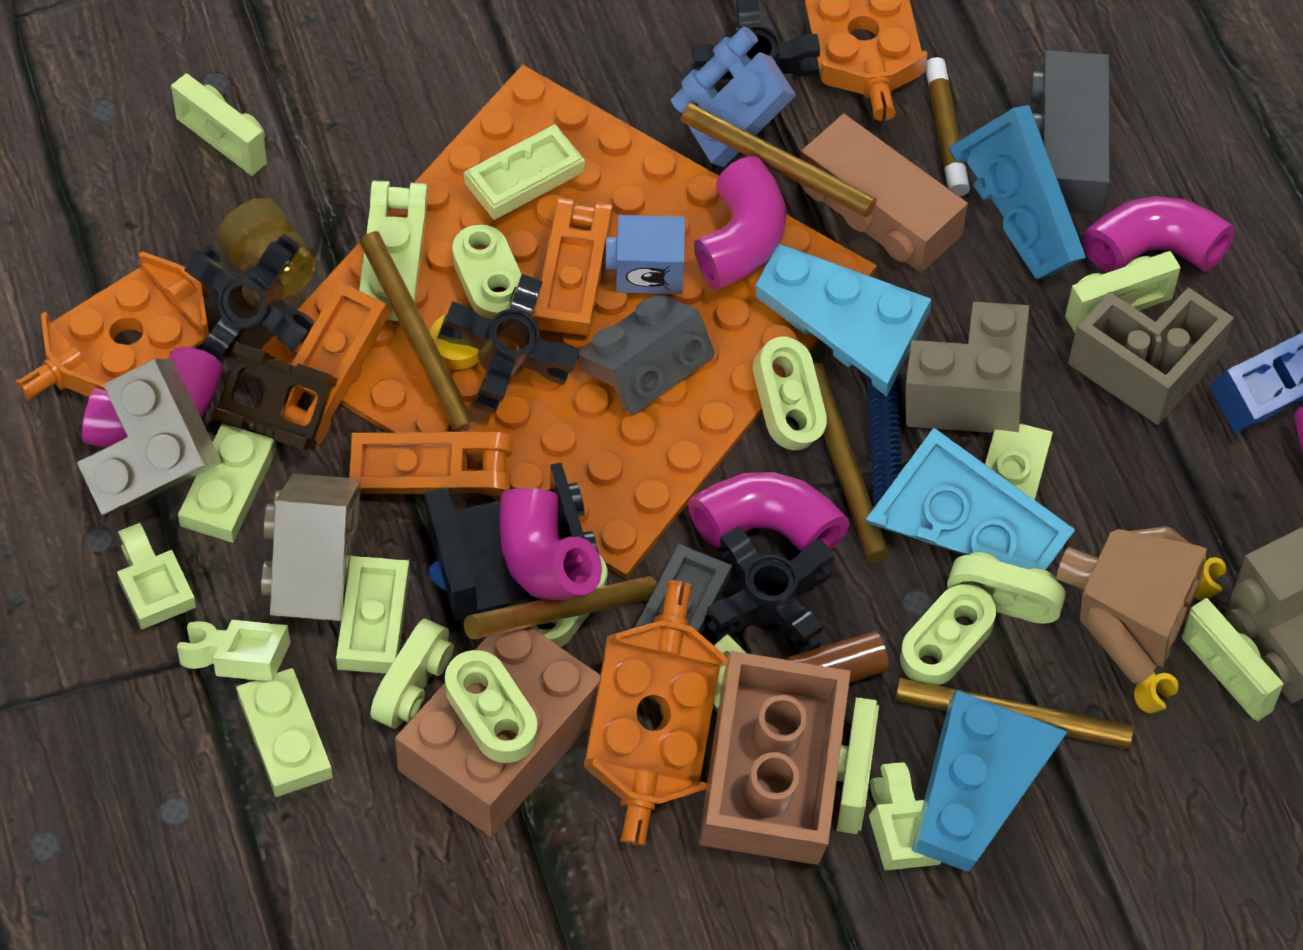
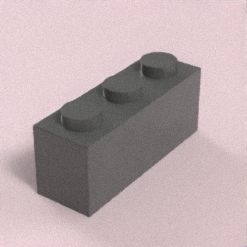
(1075, 124)

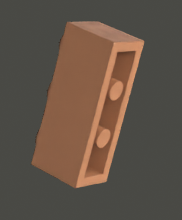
(913, 211)

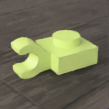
(152, 582)
(896, 818)

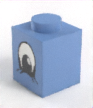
(648, 254)

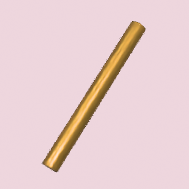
(779, 160)
(416, 332)
(849, 474)
(547, 611)
(1077, 725)

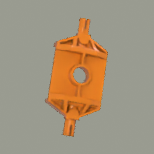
(871, 65)
(153, 300)
(679, 672)

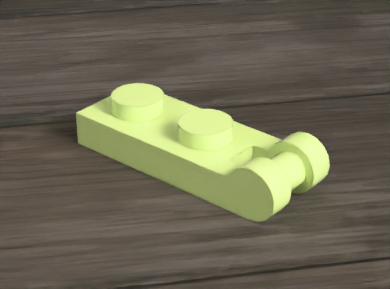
(401, 235)

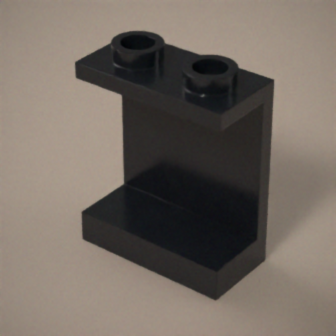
(470, 547)

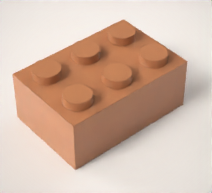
(775, 758)
(449, 765)

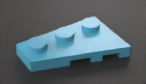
(848, 311)
(968, 508)

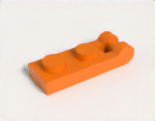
(573, 267)
(337, 346)
(430, 462)

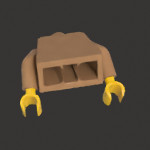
(1139, 600)

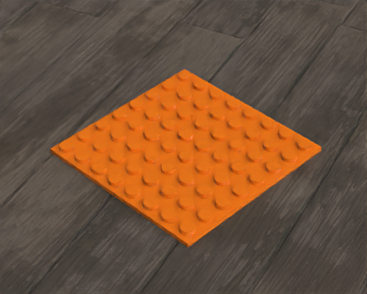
(628, 466)

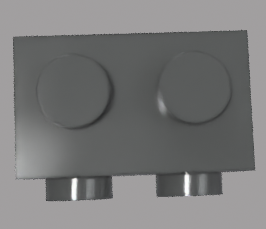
(648, 351)

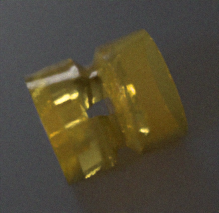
(249, 232)

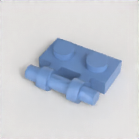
(746, 101)

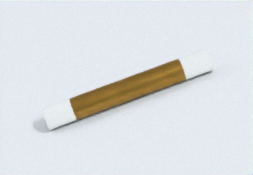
(946, 125)

